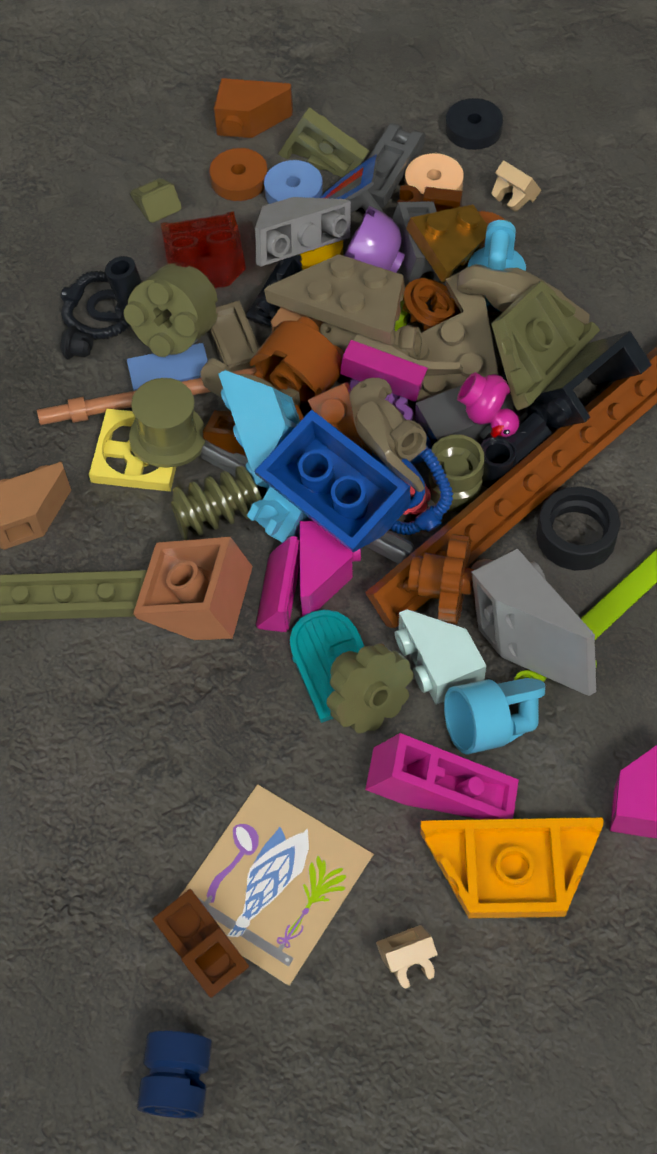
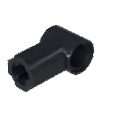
(512, 449)

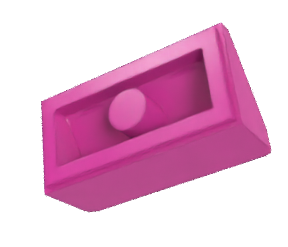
(367, 362)
(279, 587)

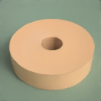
(434, 171)

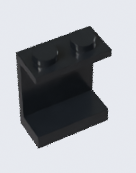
(600, 360)

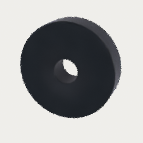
(474, 123)

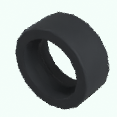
(583, 501)

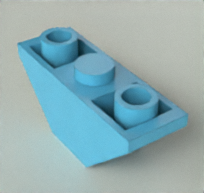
(260, 415)

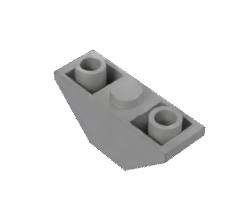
(300, 226)

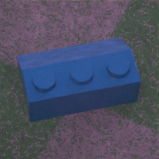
(335, 483)

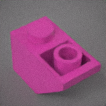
(636, 798)

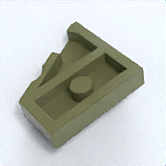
(324, 145)

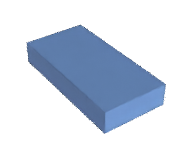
(177, 366)

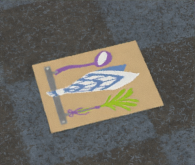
(277, 882)

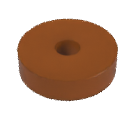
(241, 161)

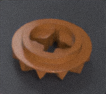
(415, 299)

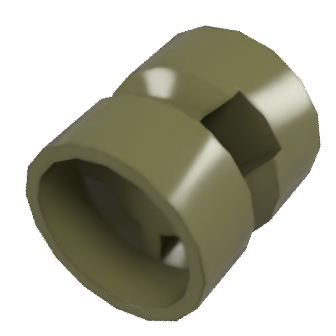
(463, 465)

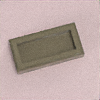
(234, 337)

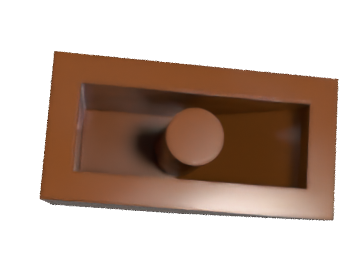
(251, 106)

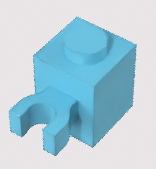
(277, 516)

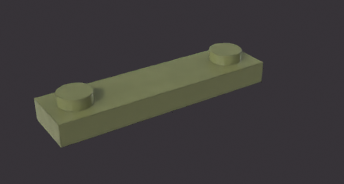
(70, 595)

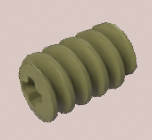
(214, 501)

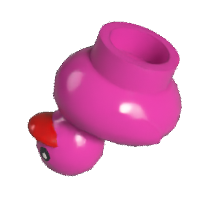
(483, 402)

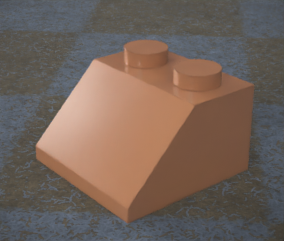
(195, 588)

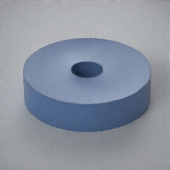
(292, 179)

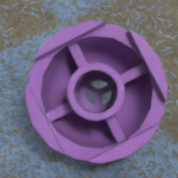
(377, 241)

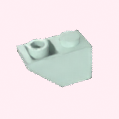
(440, 652)

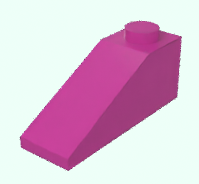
(439, 780)

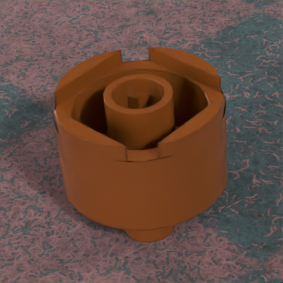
(299, 359)

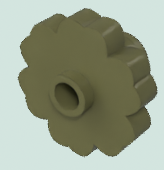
(368, 687)

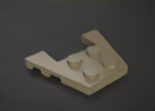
(459, 339)

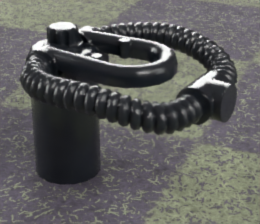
(122, 277)

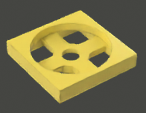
(102, 473)

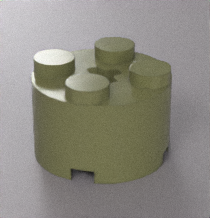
(172, 309)

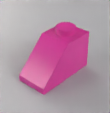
(323, 566)

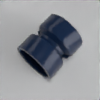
(174, 1080)

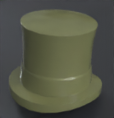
(165, 424)

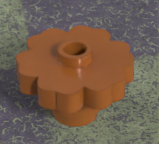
(444, 577)

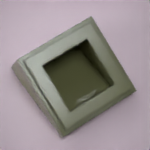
(156, 199)

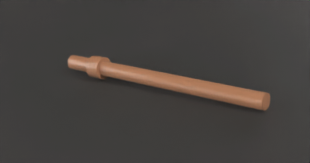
(80, 409)

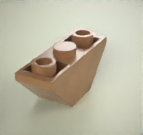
(31, 503)

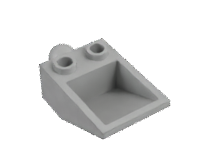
(532, 622)

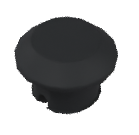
(75, 343)

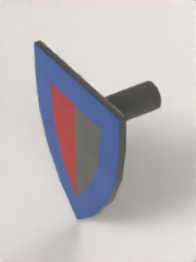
(355, 186)

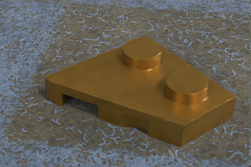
(448, 237)

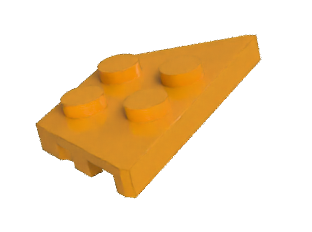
(513, 863)

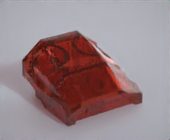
(208, 245)

